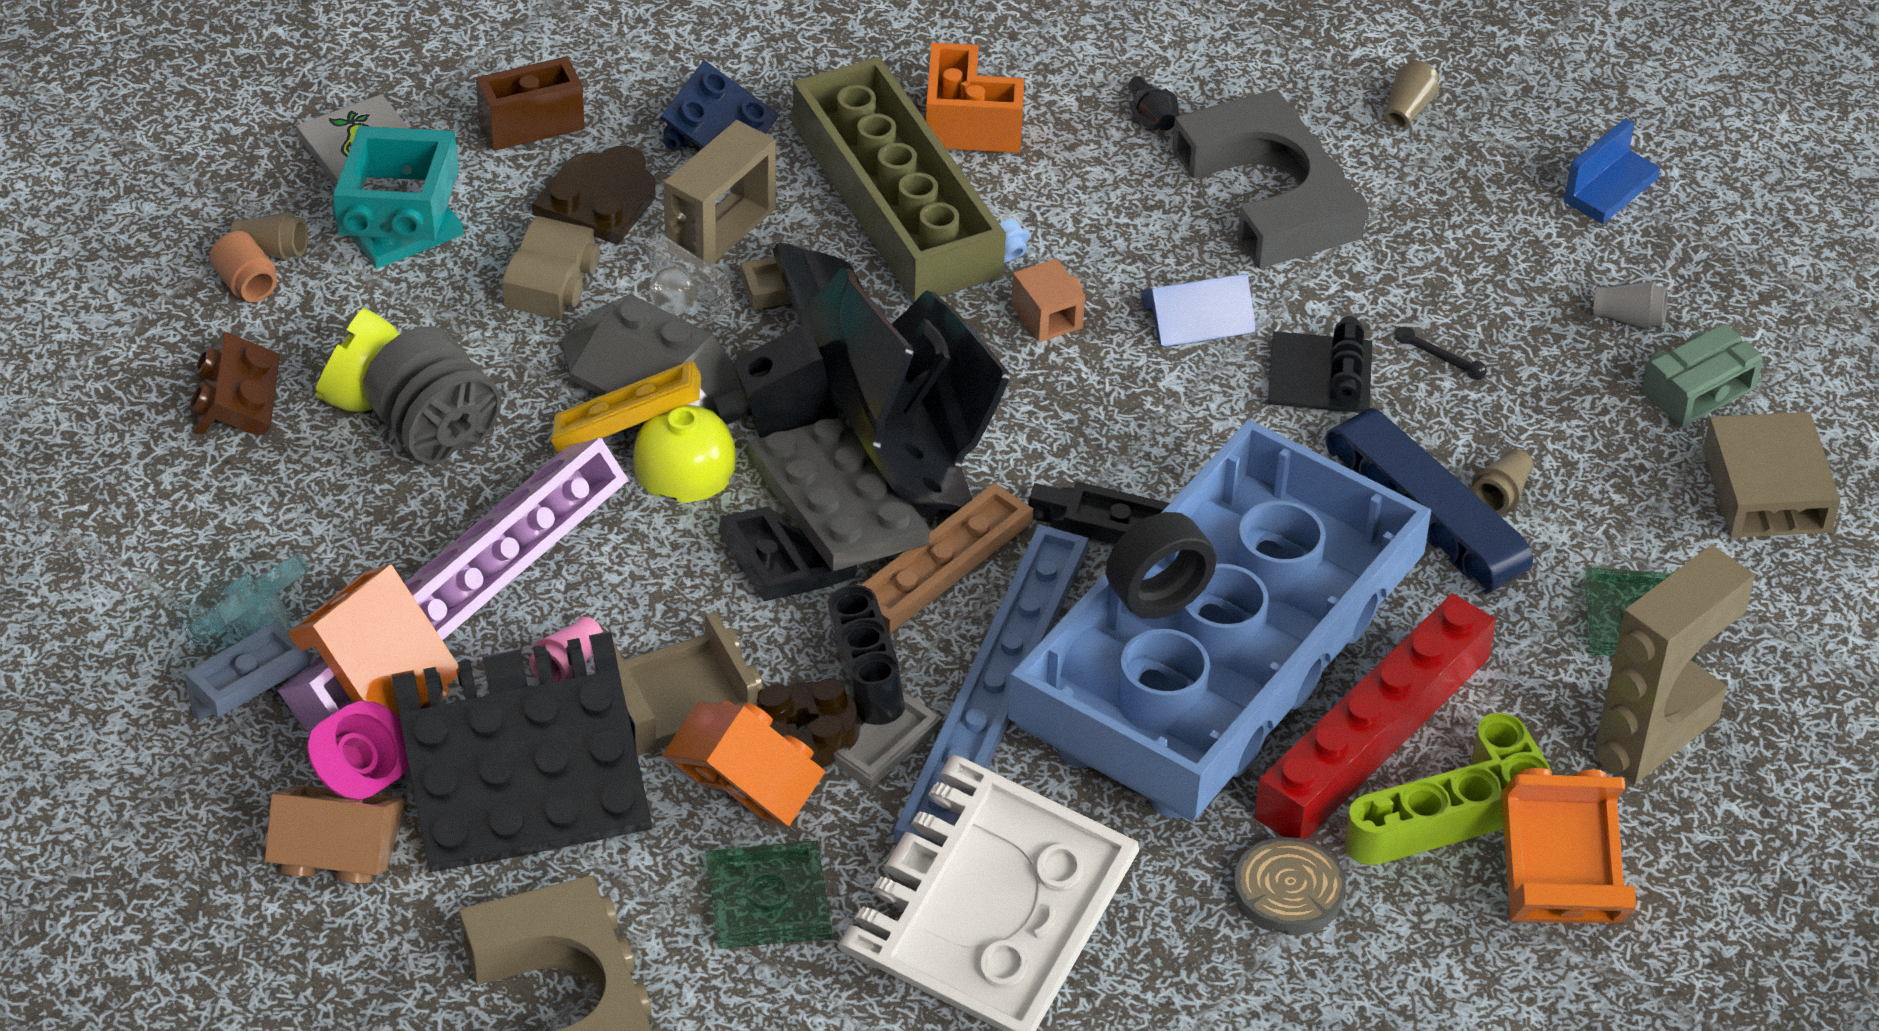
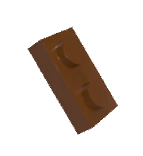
(235, 385)

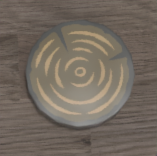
(1289, 885)

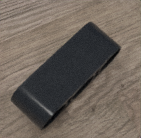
(866, 654)

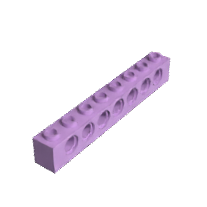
(483, 559)

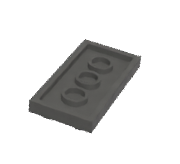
(837, 493)

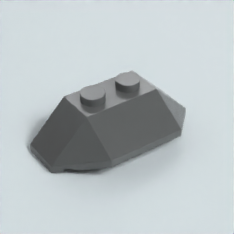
(637, 340)

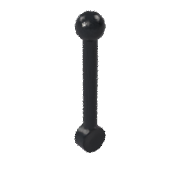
(1475, 370)

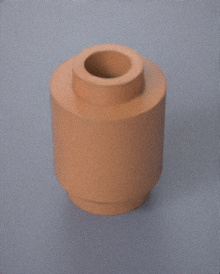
(243, 266)

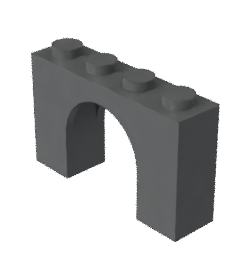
(1270, 133)

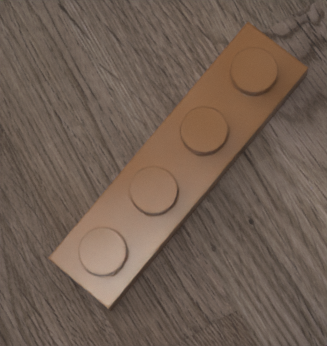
(952, 552)

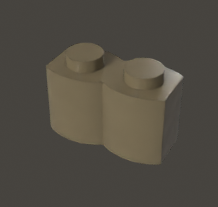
(550, 268)

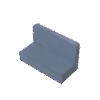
(243, 671)

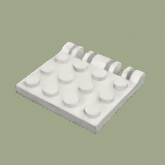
(996, 904)

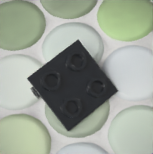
(1322, 369)

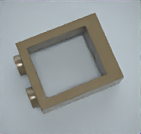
(733, 158)

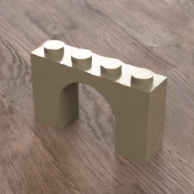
(1655, 690)
(559, 929)

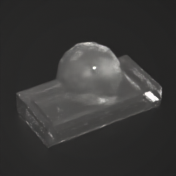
(684, 279)

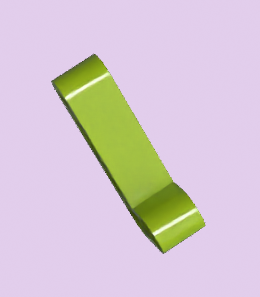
(1446, 805)

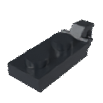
(1091, 510)

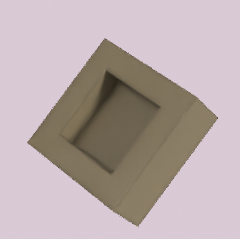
(763, 283)

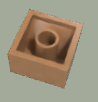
(325, 831)

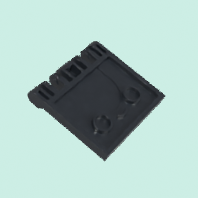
(525, 762)

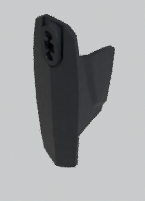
(908, 387)

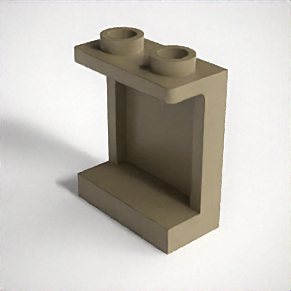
(670, 681)

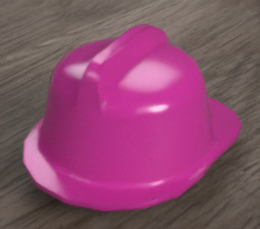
(358, 750)

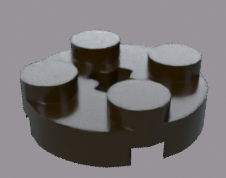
(821, 705)

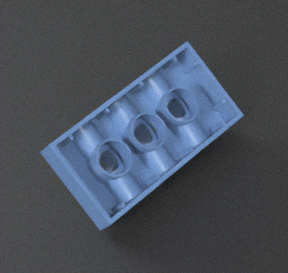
(1195, 693)

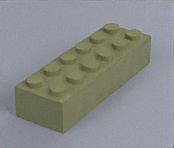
(898, 179)

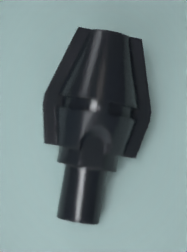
(1153, 105)

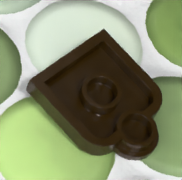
(600, 192)

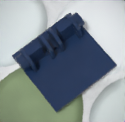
(710, 105)

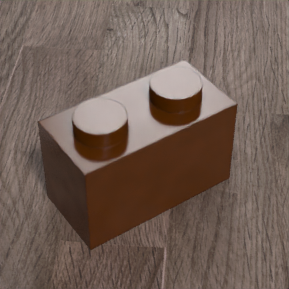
(530, 103)

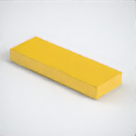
(627, 406)

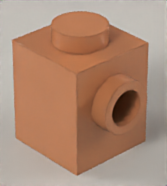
(1048, 300)

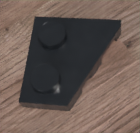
(777, 554)

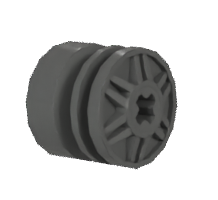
(431, 394)

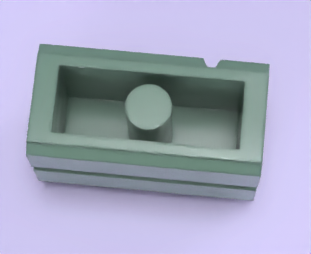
(1702, 374)

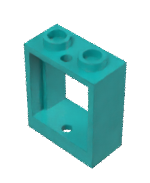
(396, 155)

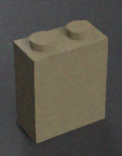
(1771, 474)

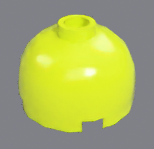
(344, 374)
(684, 454)

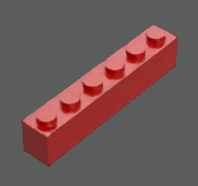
(1374, 719)

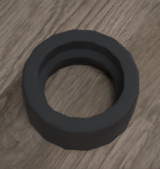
(1145, 546)

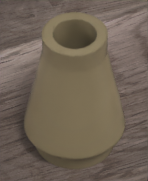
(1411, 92)
(276, 234)
(1503, 481)

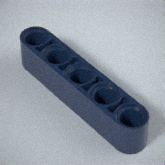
(1459, 523)

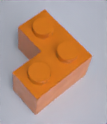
(970, 108)
(741, 754)

